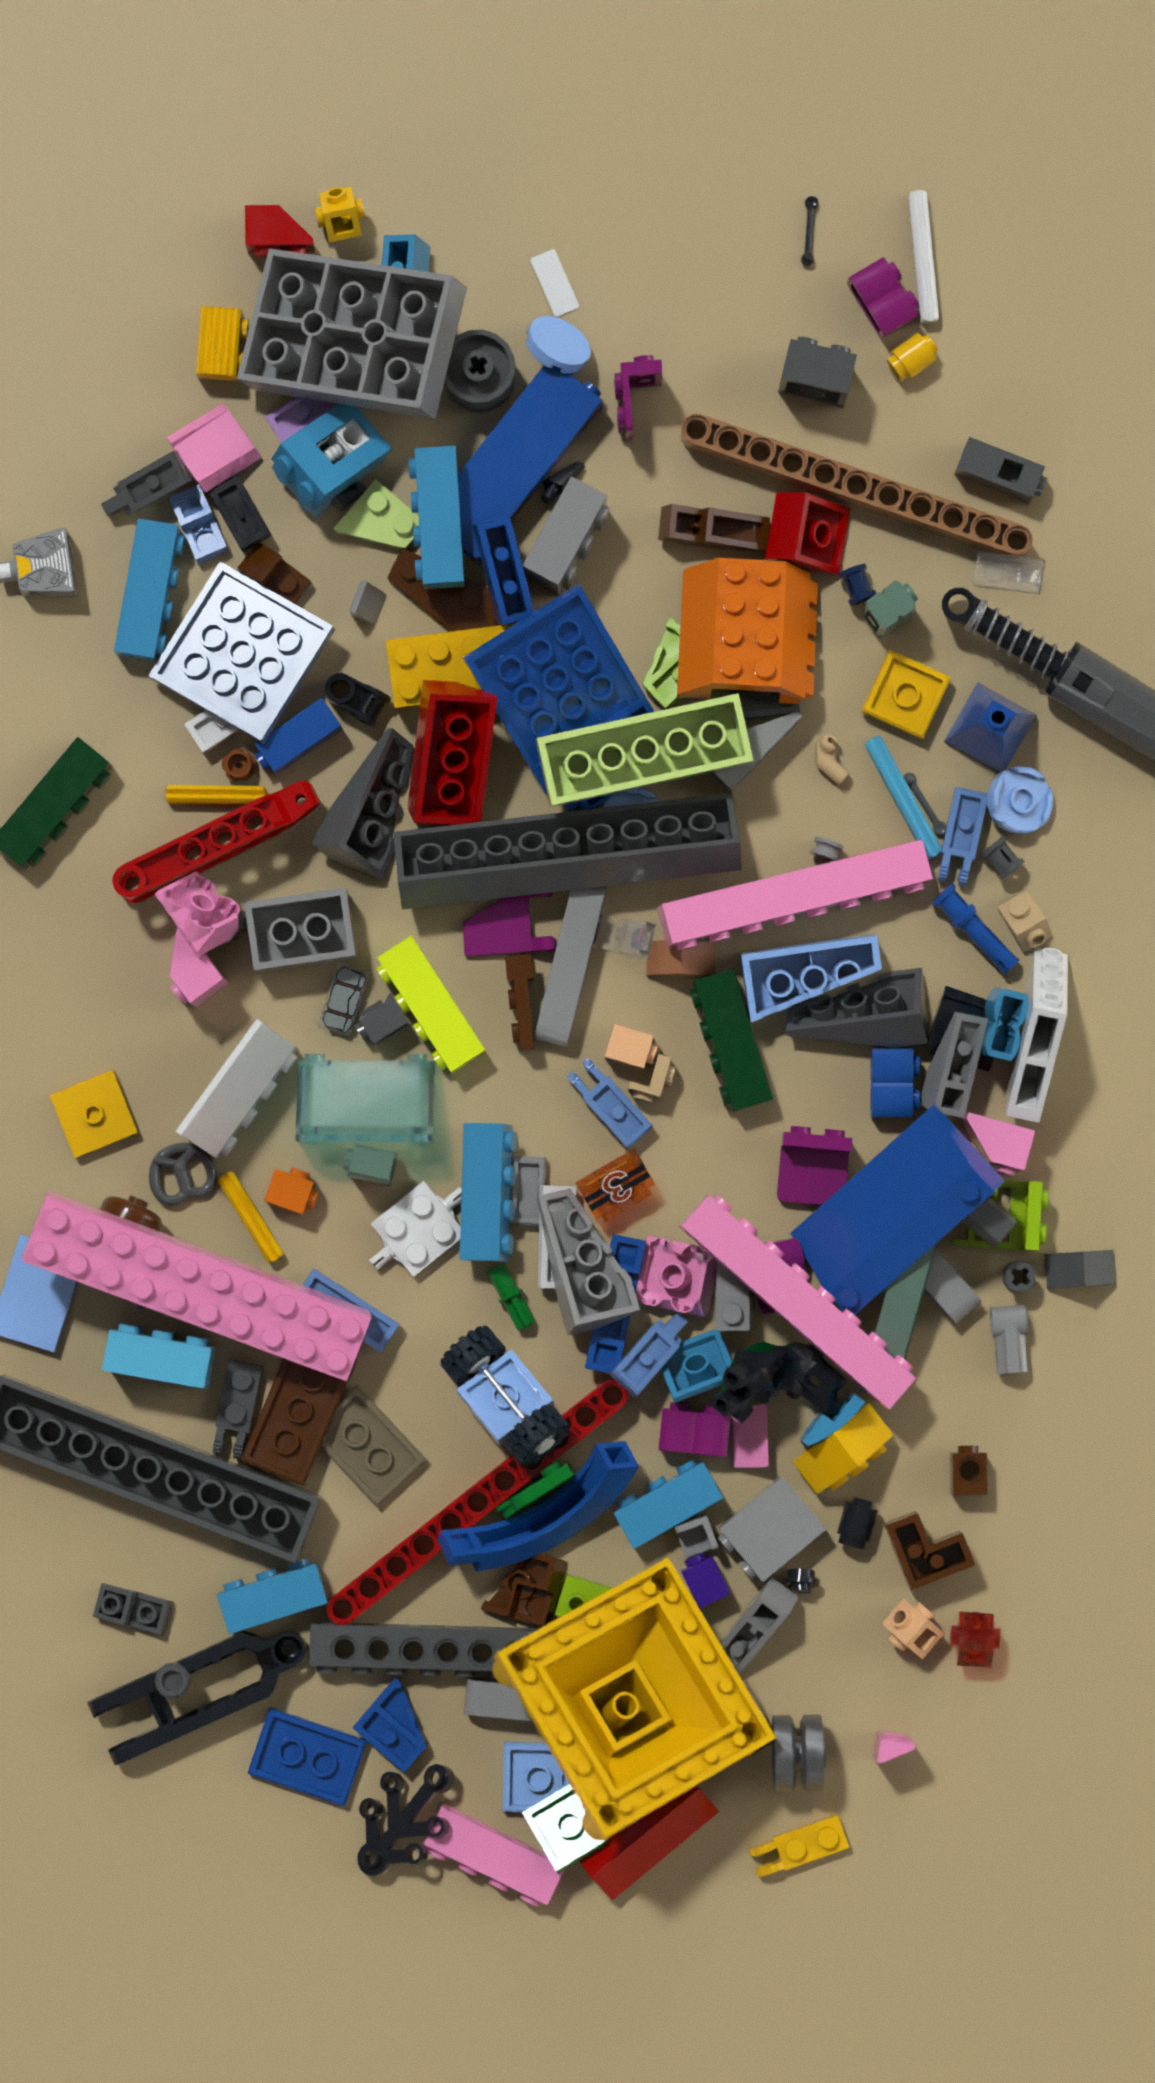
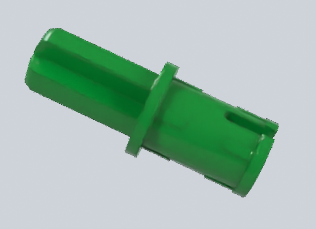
(511, 1296)

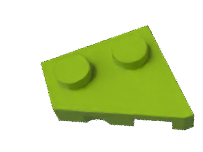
(663, 674)

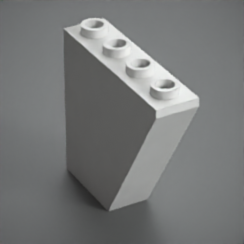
(1039, 1034)

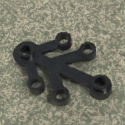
(400, 1821)

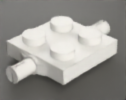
(417, 1228)

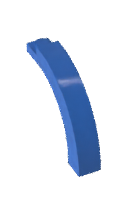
(550, 1522)

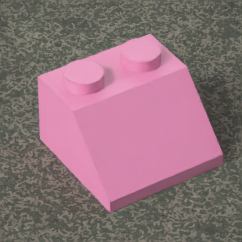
(193, 977)
(1000, 1143)

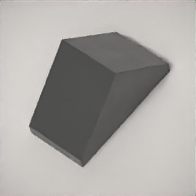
(1079, 1268)

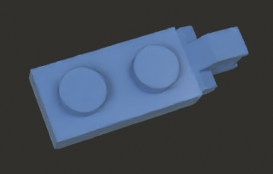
(649, 1354)

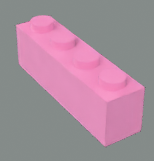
(494, 1855)

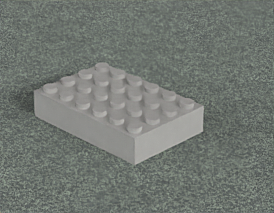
(352, 333)

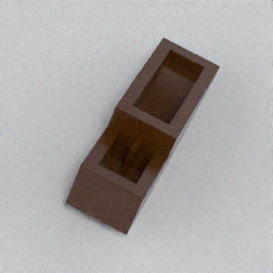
(713, 528)

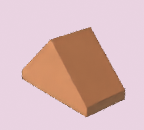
(688, 962)

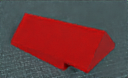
(647, 1841)

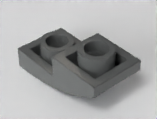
(132, 1608)

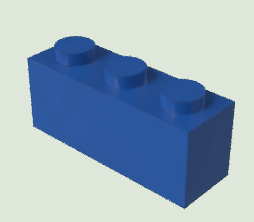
(503, 569)

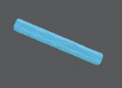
(902, 795)

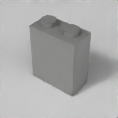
(770, 1529)

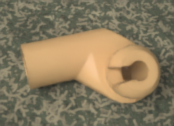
(826, 758)

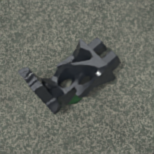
(767, 1368)

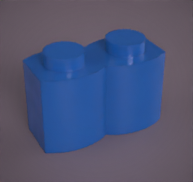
(893, 1083)

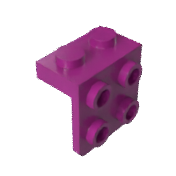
(636, 374)
(812, 1165)

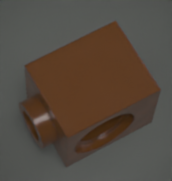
(973, 1486)

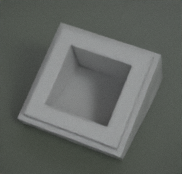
(367, 603)

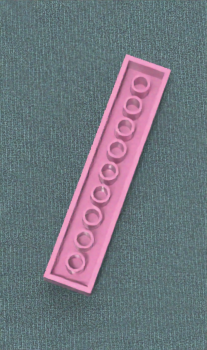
(196, 1285)

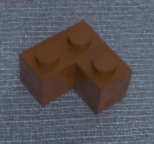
(925, 1560)

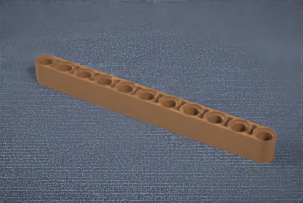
(843, 474)

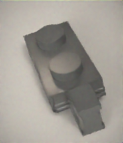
(148, 485)

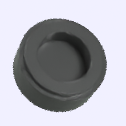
(172, 1680)

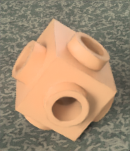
(912, 1628)

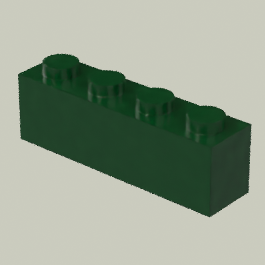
(53, 802)
(732, 1041)

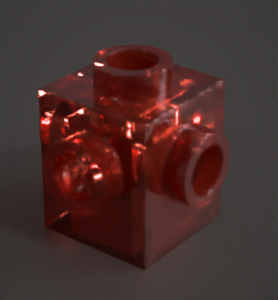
(975, 1639)

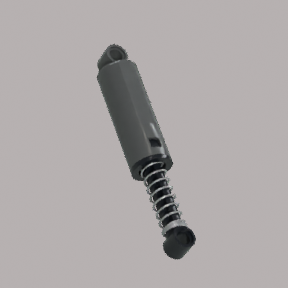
(1079, 676)

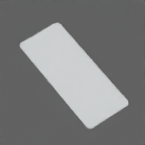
(554, 283)

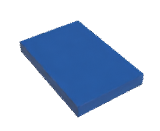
(307, 1756)

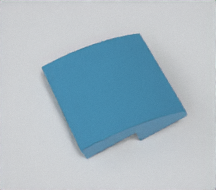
(823, 1427)

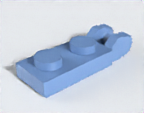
(962, 832)
(612, 1106)

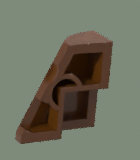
(529, 1591)

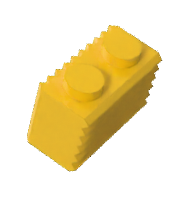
(220, 343)

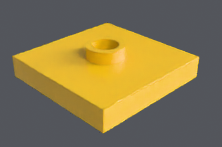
(906, 694)
(94, 1114)

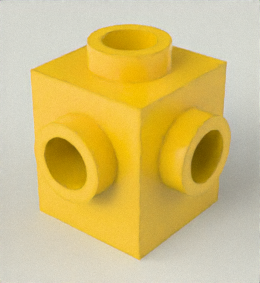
(340, 213)

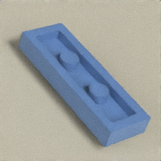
(380, 1327)

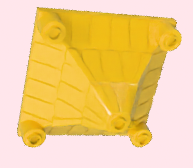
(634, 1698)

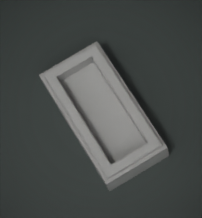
(524, 1193)

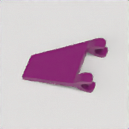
(505, 929)

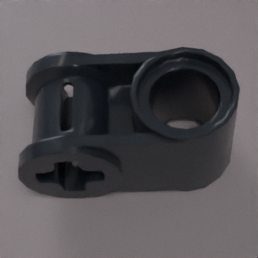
(358, 699)

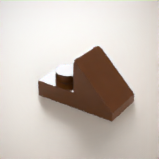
(274, 573)

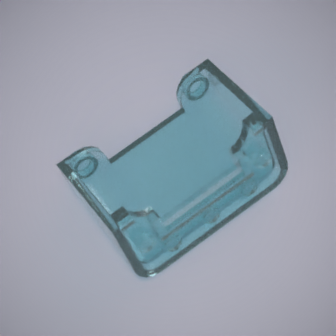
(365, 1100)

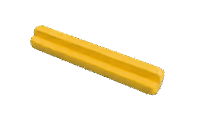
(213, 794)
(250, 1217)

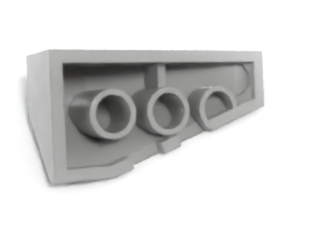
(585, 1274)

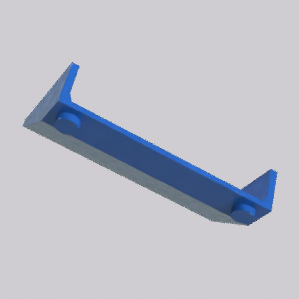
(895, 1210)

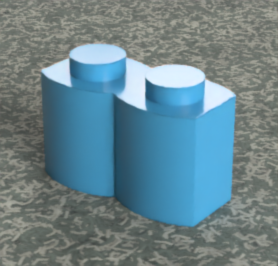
(1005, 1015)

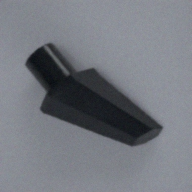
(556, 483)

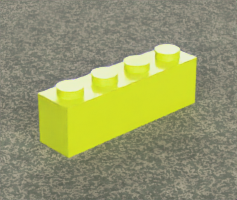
(431, 1005)

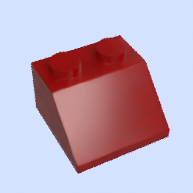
(808, 532)

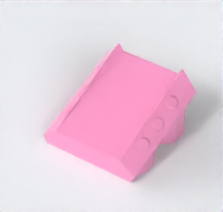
(214, 448)
(200, 912)
(676, 1276)

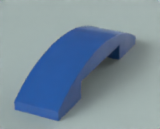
(609, 1341)

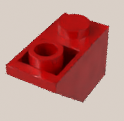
(274, 229)

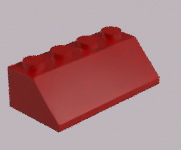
(451, 753)

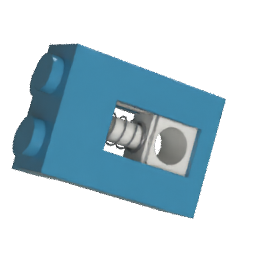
(311, 472)

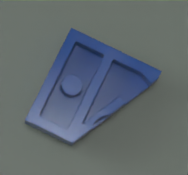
(393, 1726)

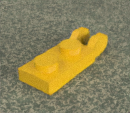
(802, 1845)

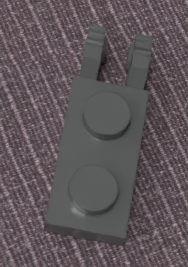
(237, 1404)

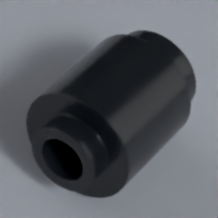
(857, 1523)

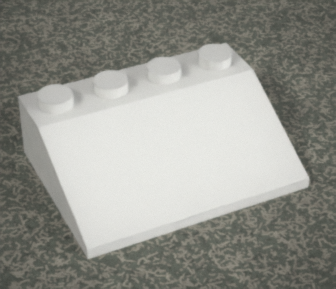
(238, 1089)

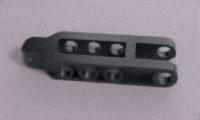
(273, 1655)

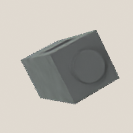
(1001, 470)

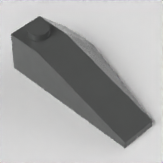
(363, 817)
(877, 1014)

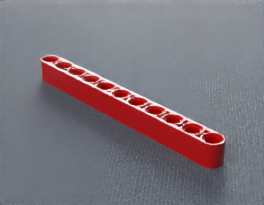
(468, 1516)

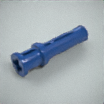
(964, 917)

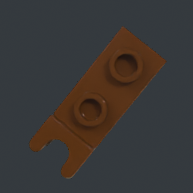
(520, 971)

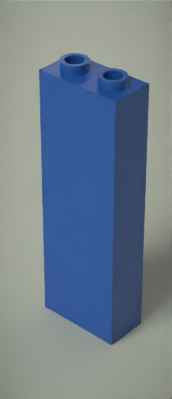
(523, 449)

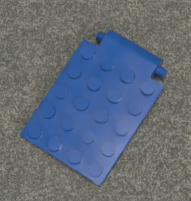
(556, 677)

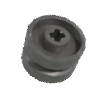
(798, 1752)

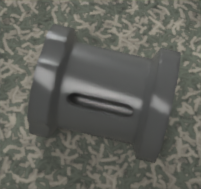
(1002, 858)
(1007, 1277)

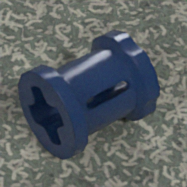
(857, 584)

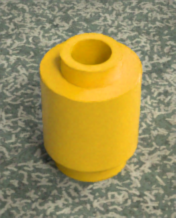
(912, 356)

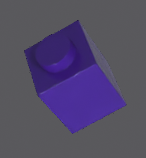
(704, 1579)

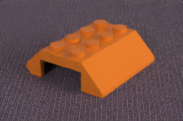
(747, 629)

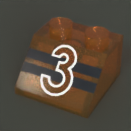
(616, 1184)

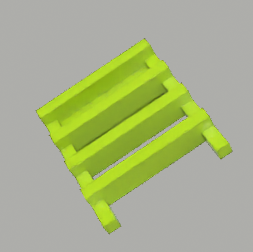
(1025, 1206)

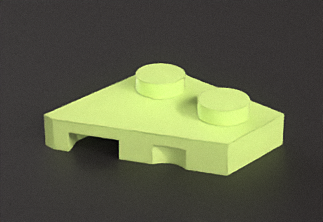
(379, 518)

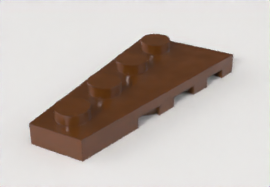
(453, 607)

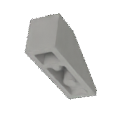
(762, 741)
(954, 1065)
(733, 1303)
(758, 1623)

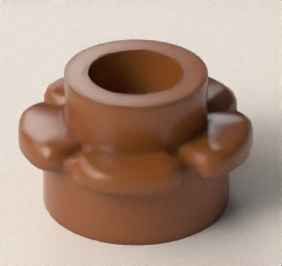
(229, 765)

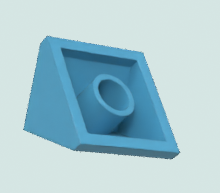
(696, 1365)

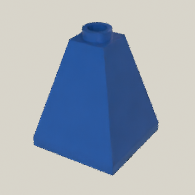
(981, 737)

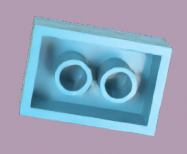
(159, 1356)

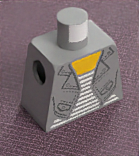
(42, 565)

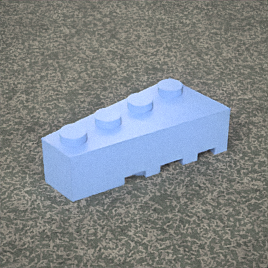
(798, 972)

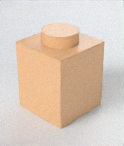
(630, 1047)

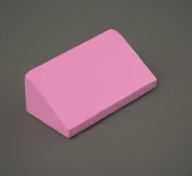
(751, 1439)
(891, 1745)

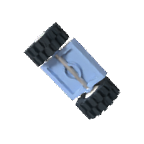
(504, 1396)

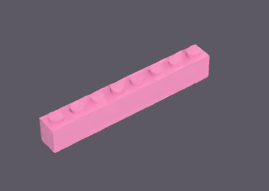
(794, 894)
(798, 1302)

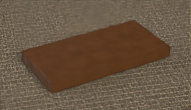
(294, 1421)

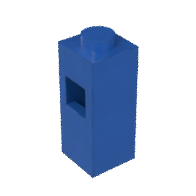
(297, 737)

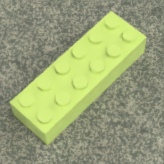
(644, 750)

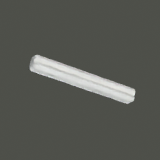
(923, 257)

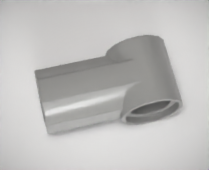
(1009, 1330)

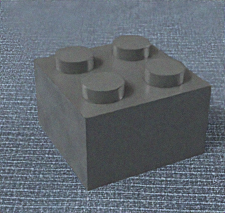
(817, 371)

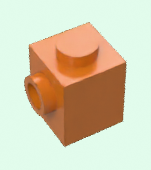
(292, 1190)

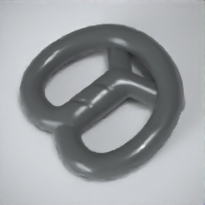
(181, 1172)

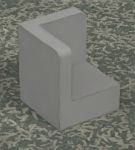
(696, 1535)

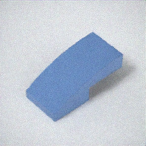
(198, 524)

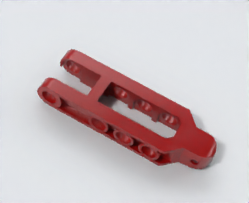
(170, 860)

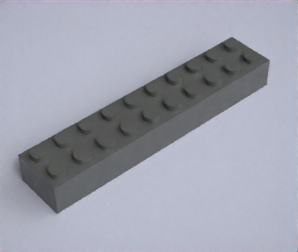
(567, 851)
(154, 1470)

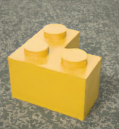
(844, 1451)

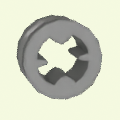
(826, 849)

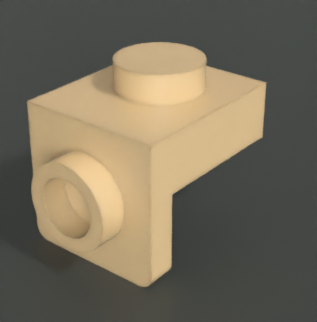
(1025, 921)
(662, 1075)

